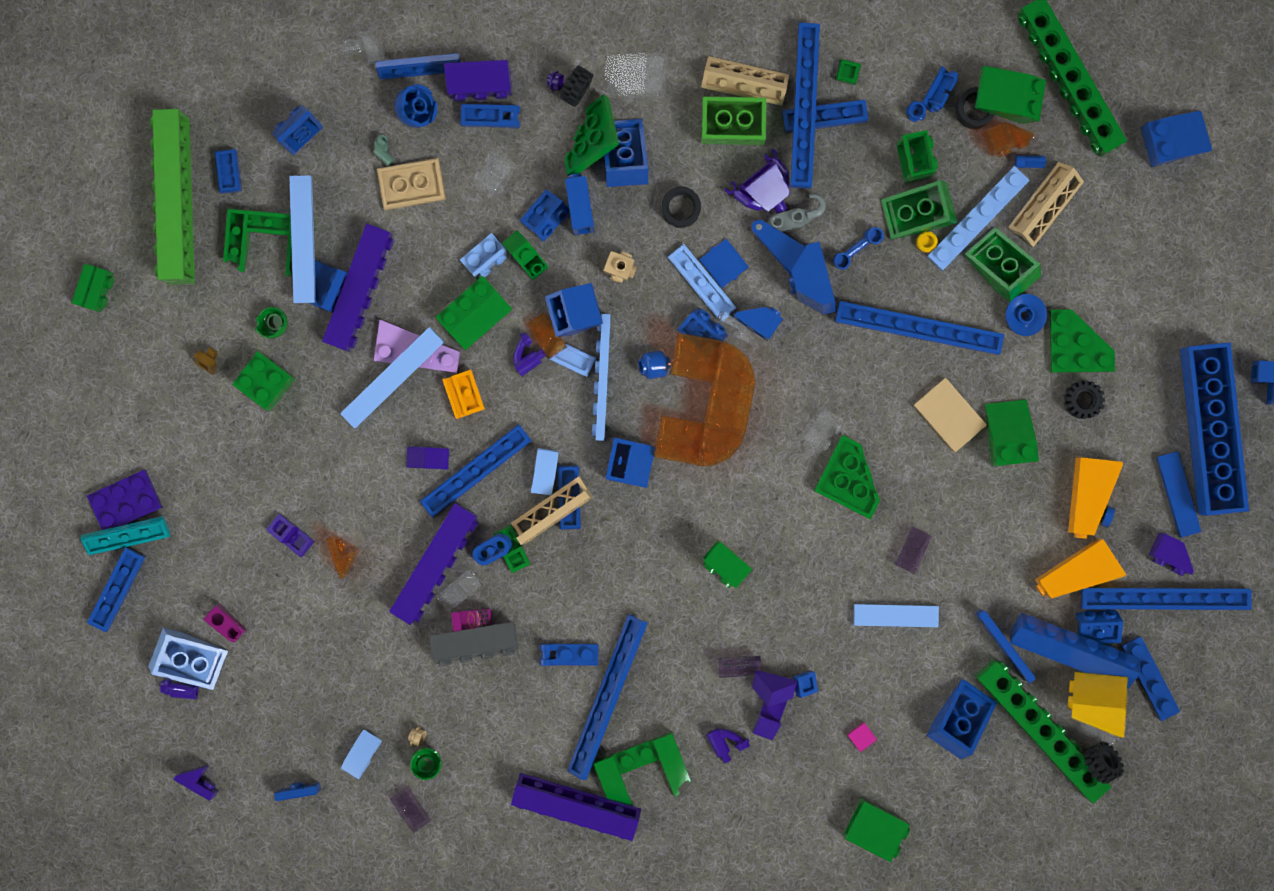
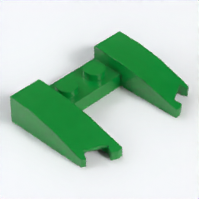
(242, 223)
(659, 748)

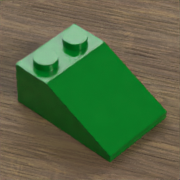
(1010, 94)
(919, 210)
(1004, 264)
(1011, 433)

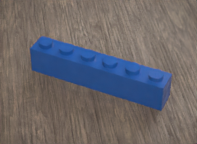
(1073, 649)

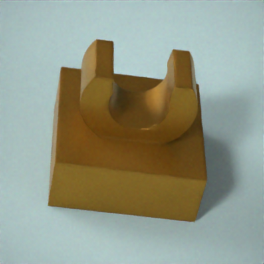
(207, 360)

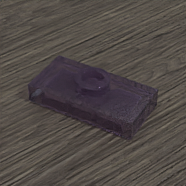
(913, 550)
(738, 666)
(410, 809)

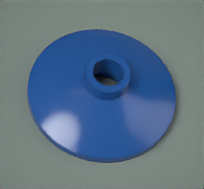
(1035, 317)

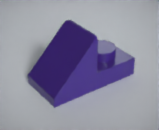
(769, 720)
(192, 780)

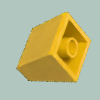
(1099, 701)

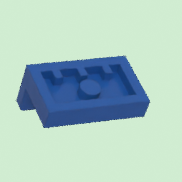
(545, 215)
(701, 325)
(1100, 625)

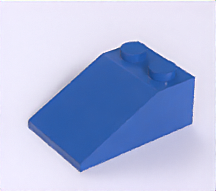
(297, 129)
(1175, 138)
(628, 161)
(962, 720)

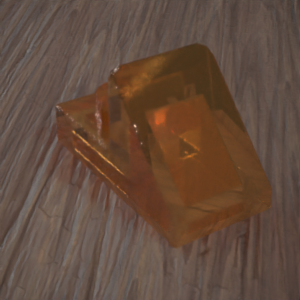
(342, 562)

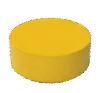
(926, 242)

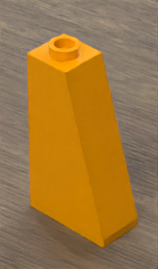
(1090, 493)
(1081, 570)

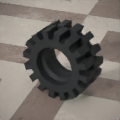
(576, 86)
(1096, 399)
(1104, 762)

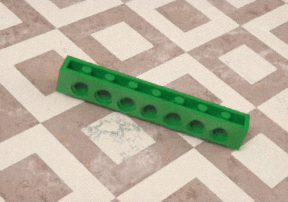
(1072, 65)
(988, 677)

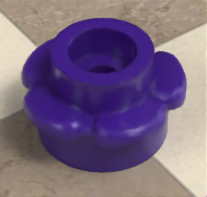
(555, 81)

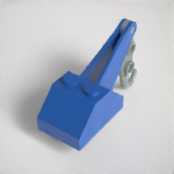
(804, 264)

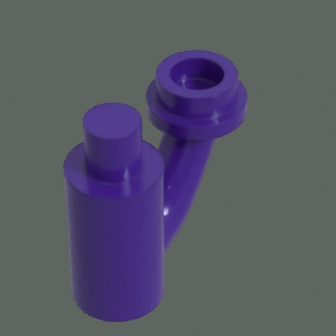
(529, 362)
(179, 690)
(719, 745)

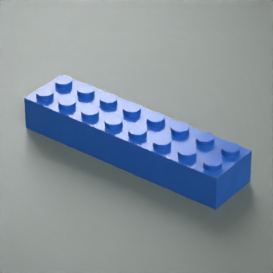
(1214, 429)

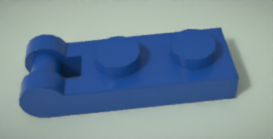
(489, 116)
(569, 654)

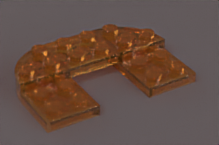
(726, 407)

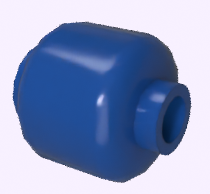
(654, 364)

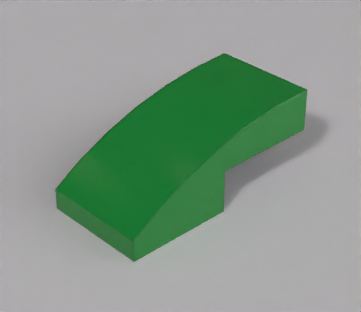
(516, 557)

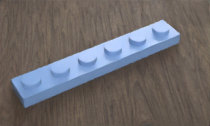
(978, 218)
(601, 387)

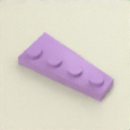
(394, 341)

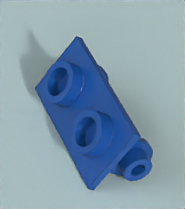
(936, 95)

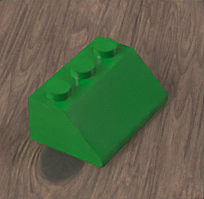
(473, 313)

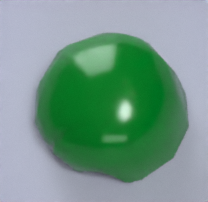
(264, 327)
(423, 769)

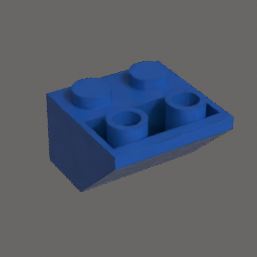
(573, 310)
(630, 462)

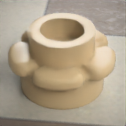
(417, 737)

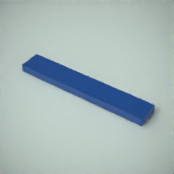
(475, 471)

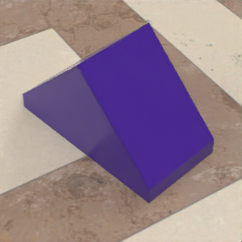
(427, 458)
(773, 688)

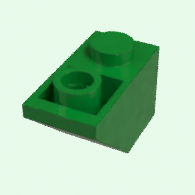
(525, 254)

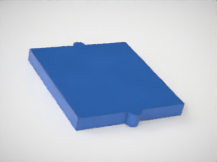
(724, 263)

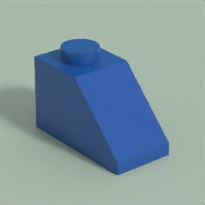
(760, 320)

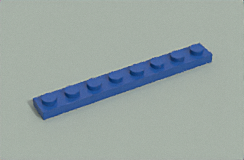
(805, 105)
(919, 328)
(1167, 598)
(607, 697)

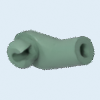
(380, 150)

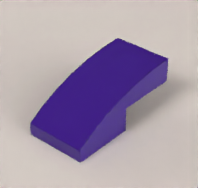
(290, 535)

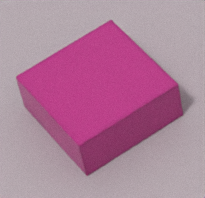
(862, 737)

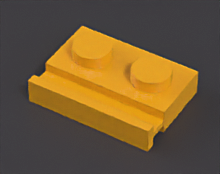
(463, 394)

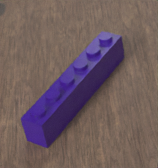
(358, 287)
(433, 564)
(576, 806)

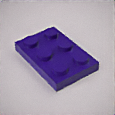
(125, 501)

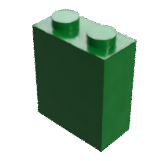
(877, 830)

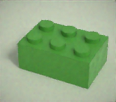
(733, 120)

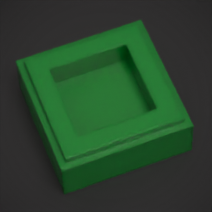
(848, 72)

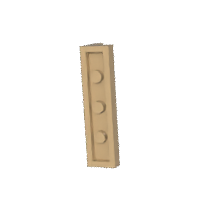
(744, 83)
(1045, 200)
(554, 517)

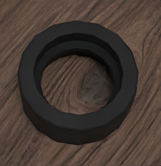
(963, 118)
(679, 223)

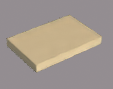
(411, 184)
(950, 415)

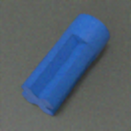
(1029, 161)

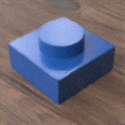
(806, 684)

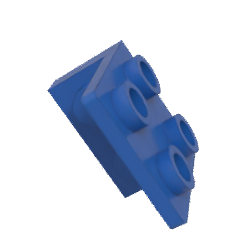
(328, 286)

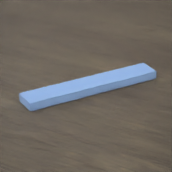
(302, 239)
(392, 377)

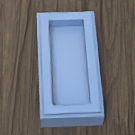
(575, 360)

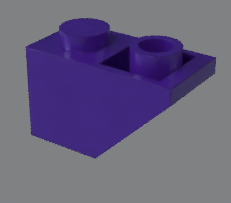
(1172, 553)

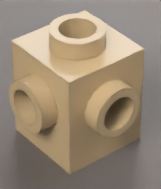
(614, 261)

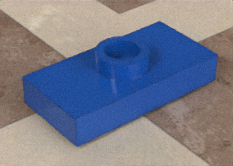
(228, 171)
(297, 790)

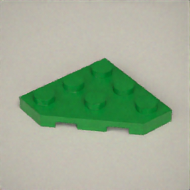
(592, 138)
(1077, 346)
(849, 479)

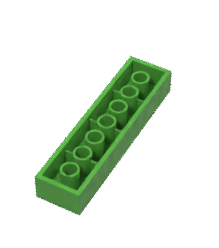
(172, 197)

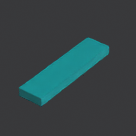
(125, 535)

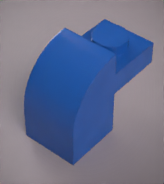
(1264, 373)

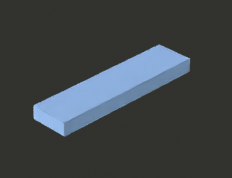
(701, 281)
(896, 615)

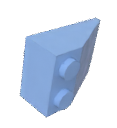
(187, 659)

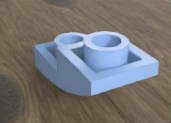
(544, 471)
(360, 754)

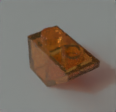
(1005, 137)

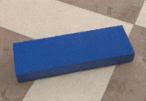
(566, 475)

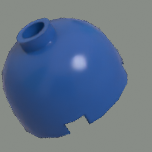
(415, 106)

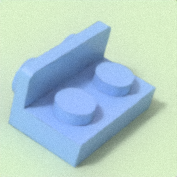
(484, 256)

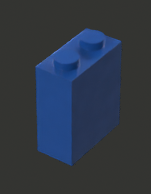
(579, 204)

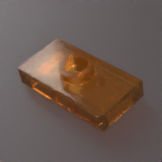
(545, 335)

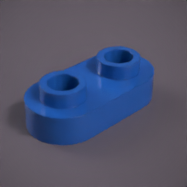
(493, 548)

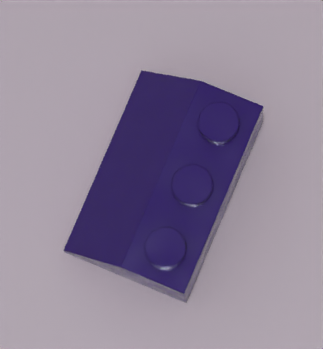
(478, 80)

